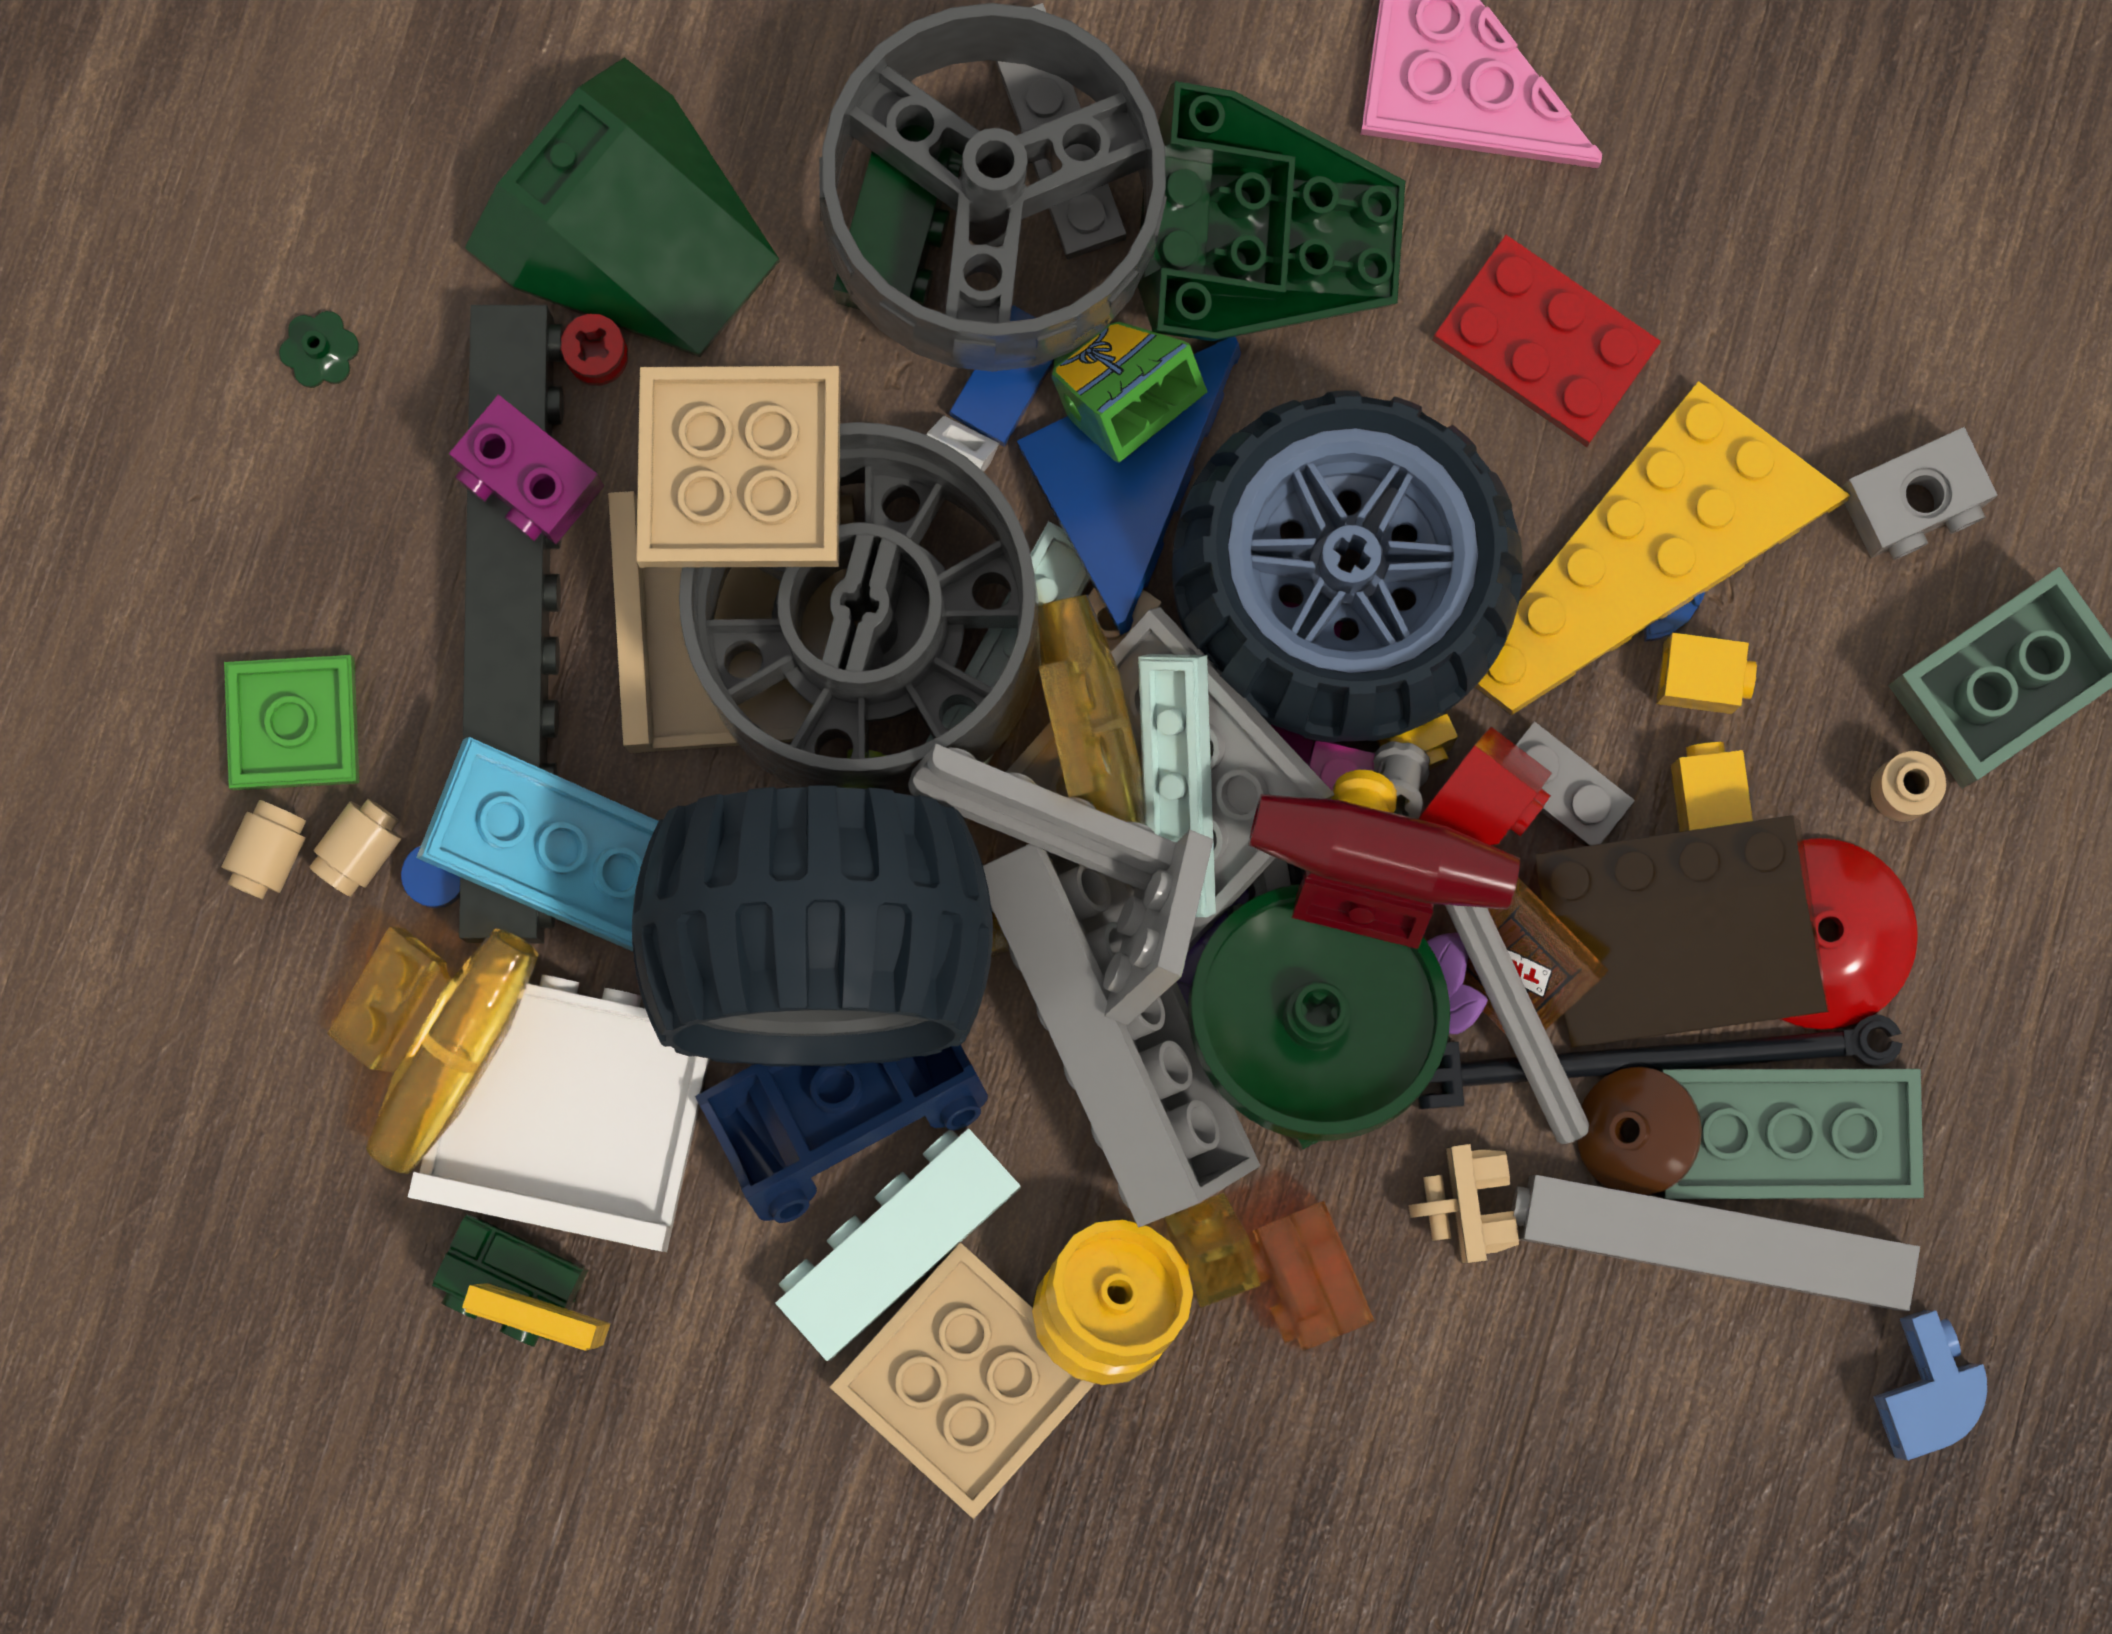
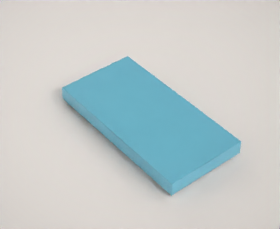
(539, 841)

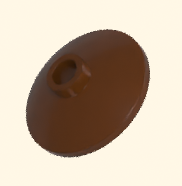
(1667, 1134)

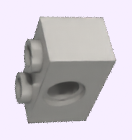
(1944, 467)

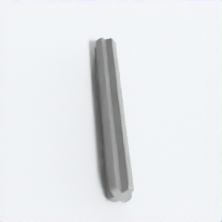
(1520, 1022)

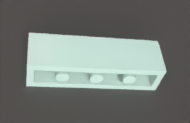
(897, 1244)

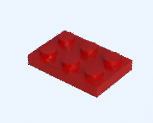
(1546, 340)

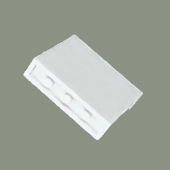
(574, 1122)

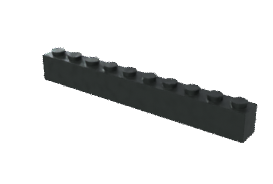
(509, 589)

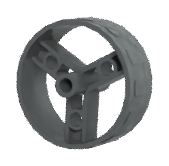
(992, 185)

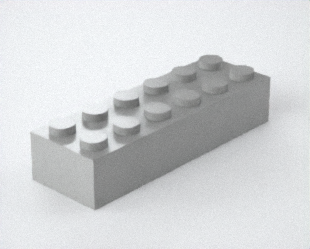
(1138, 1082)

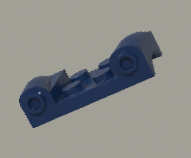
(803, 1119)

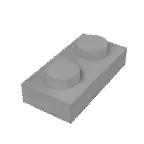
(1581, 797)

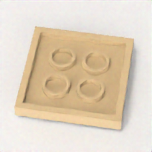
(739, 466)
(961, 1382)

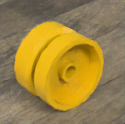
(1112, 1302)

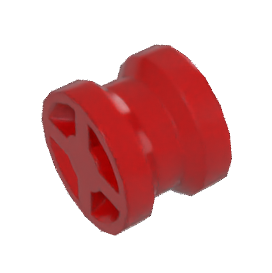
(604, 358)

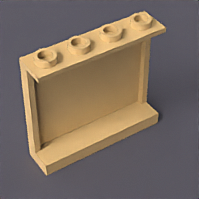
(659, 688)

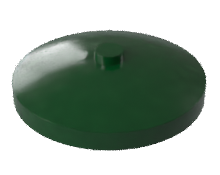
(1315, 1022)

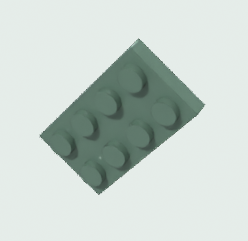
(1805, 1134)

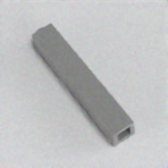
(1716, 1242)

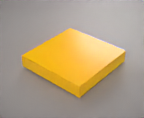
(535, 1316)

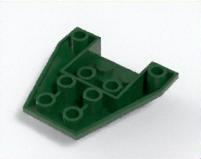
(625, 217)
(1264, 222)

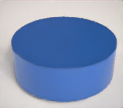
(428, 883)

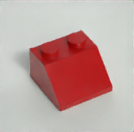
(1491, 791)

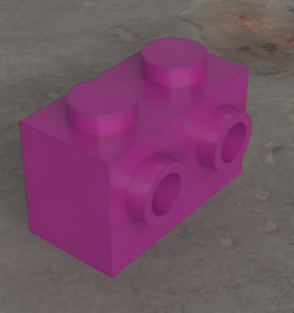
(524, 470)

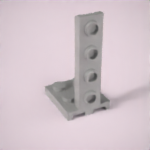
(1164, 872)

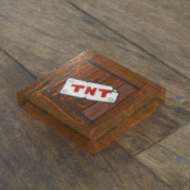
(1546, 955)

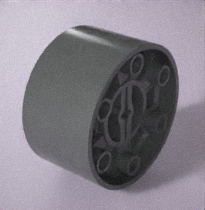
(848, 683)

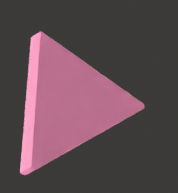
(1459, 82)

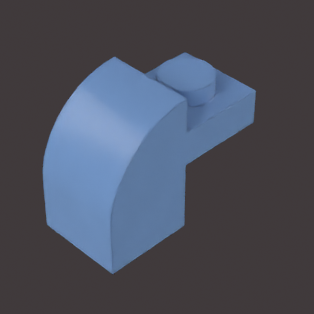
(1944, 1401)

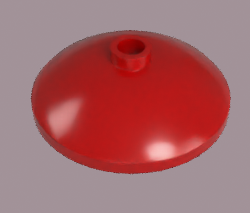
(1875, 932)

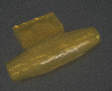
(1088, 710)
(430, 1033)

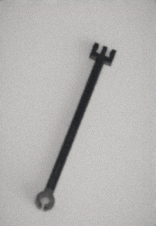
(1853, 1042)

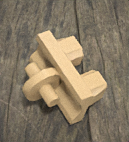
(1467, 1174)

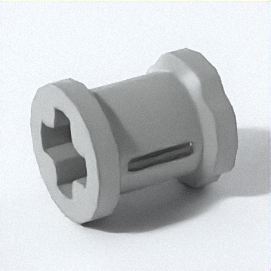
(1408, 770)

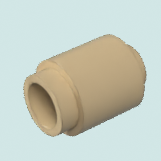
(1891, 795)
(356, 846)
(264, 850)

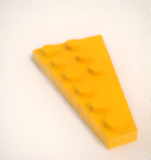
(1671, 527)

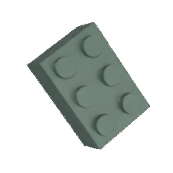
(2008, 678)

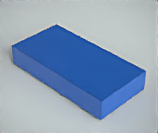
(998, 399)

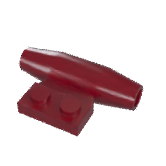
(1377, 867)

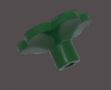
(327, 361)

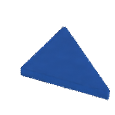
(1122, 509)

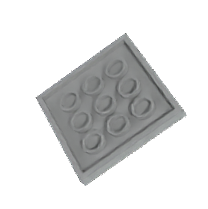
(1244, 752)

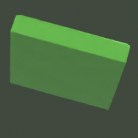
(291, 722)

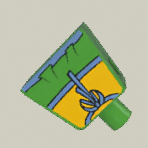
(1127, 386)

